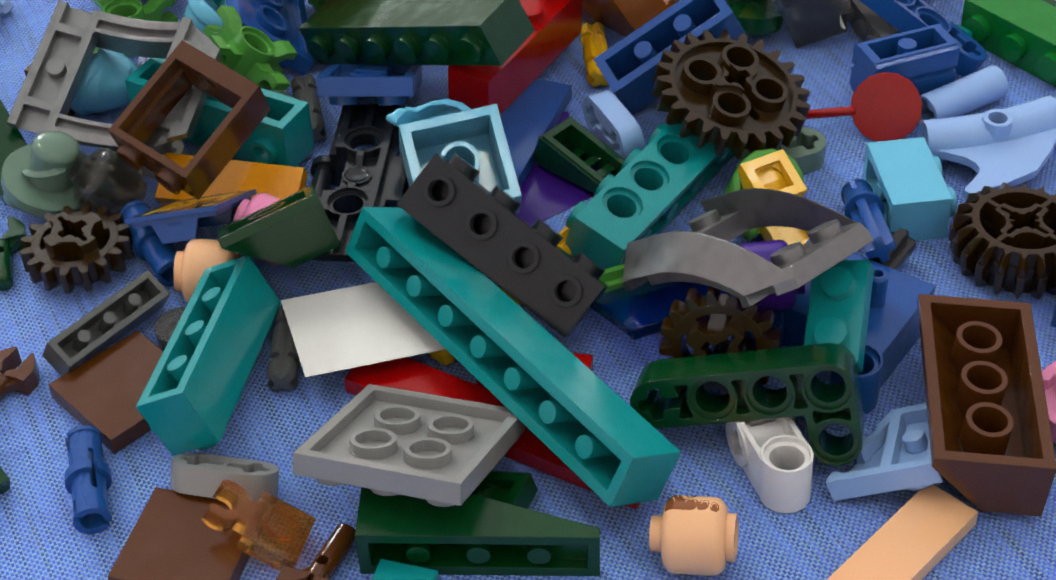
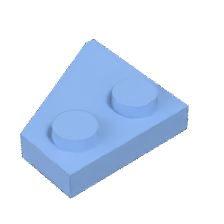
(890, 458)

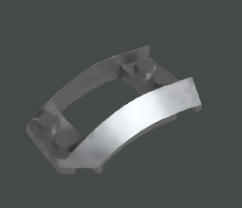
(65, 57)
(711, 260)

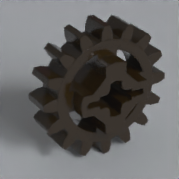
(77, 248)
(711, 321)

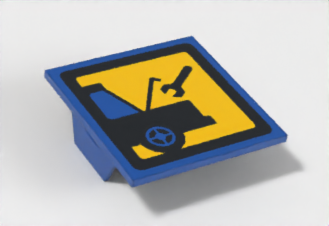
(180, 219)

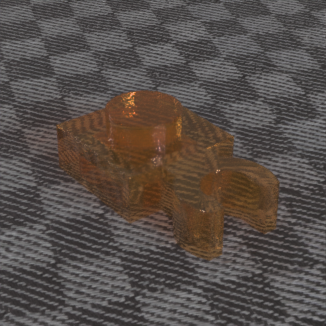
(268, 528)

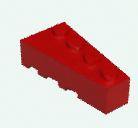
(555, 27)

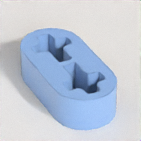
(612, 123)

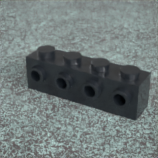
(503, 244)

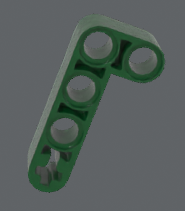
(749, 400)

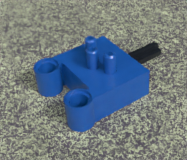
(891, 321)

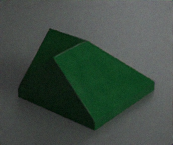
(283, 232)

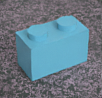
(910, 187)

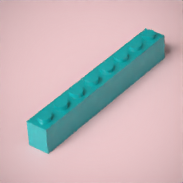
(515, 358)

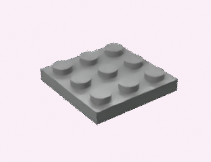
(409, 445)

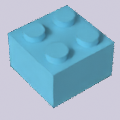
(471, 134)

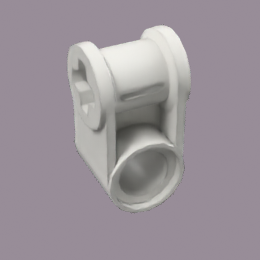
(774, 460)

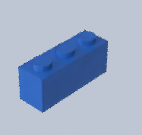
(634, 59)

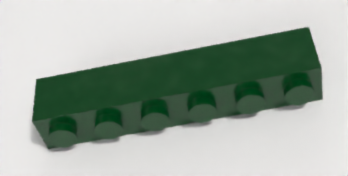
(416, 32)

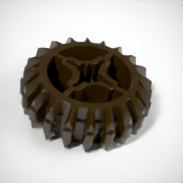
(1007, 239)

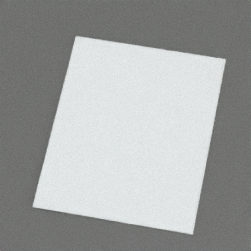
(353, 329)

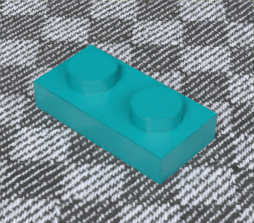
(841, 307)

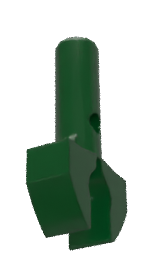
(10, 243)

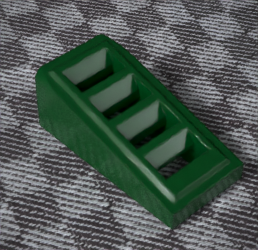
(565, 146)

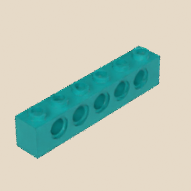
(643, 195)

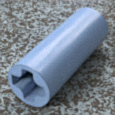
(965, 94)

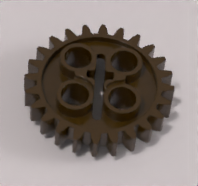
(730, 93)

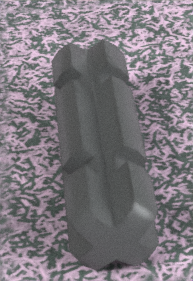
(306, 90)
(285, 359)

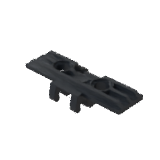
(364, 176)

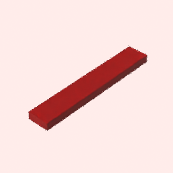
(418, 377)

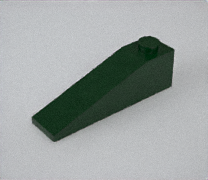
(472, 538)

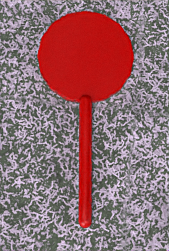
(882, 107)

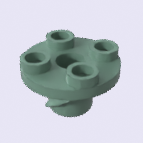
(39, 173)

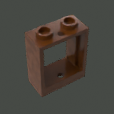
(160, 95)

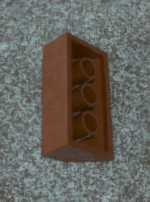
(987, 402)

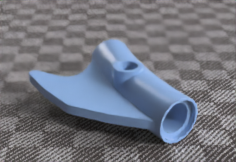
(997, 144)

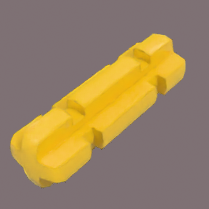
(594, 44)

